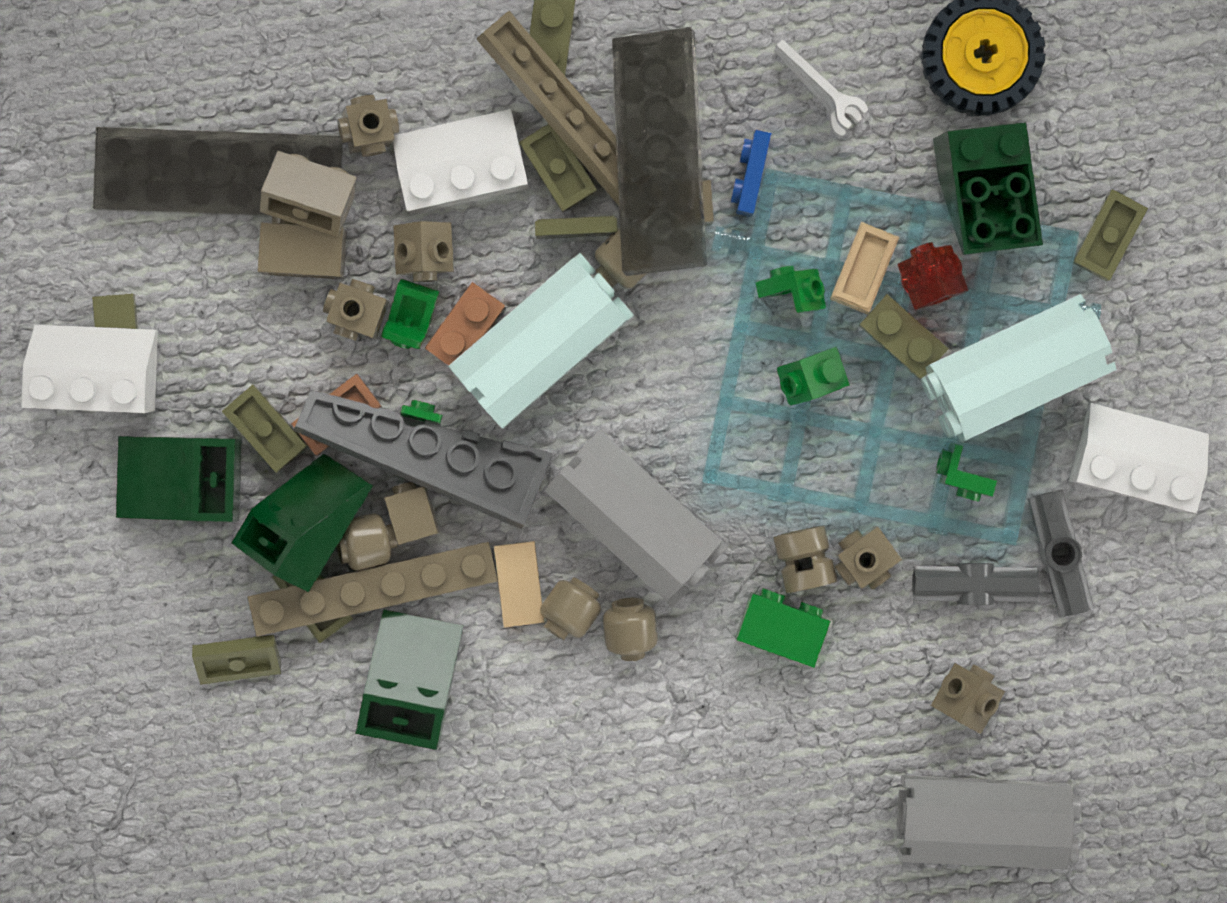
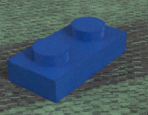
(754, 155)

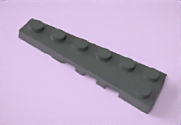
(460, 465)

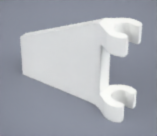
(834, 101)

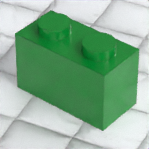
(783, 628)

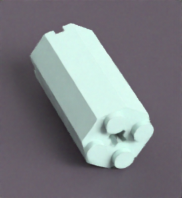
(540, 340)
(1018, 369)

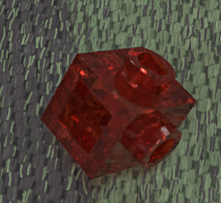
(932, 275)

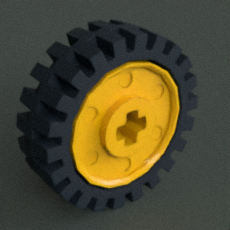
(1005, 76)

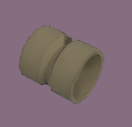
(803, 544)

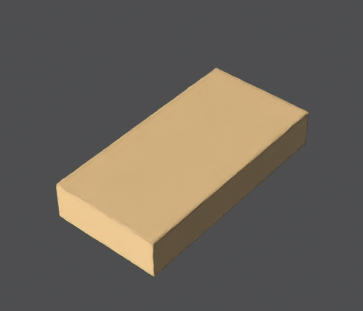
(864, 268)
(519, 584)

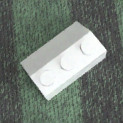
(459, 162)
(90, 369)
(1141, 459)

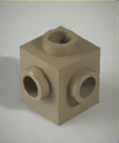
(365, 140)
(423, 249)
(370, 315)
(881, 554)
(968, 696)

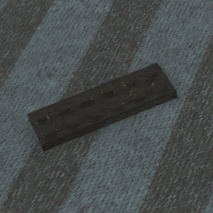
(659, 152)
(195, 168)

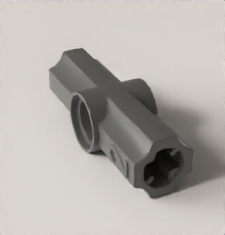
(1069, 579)
(975, 583)

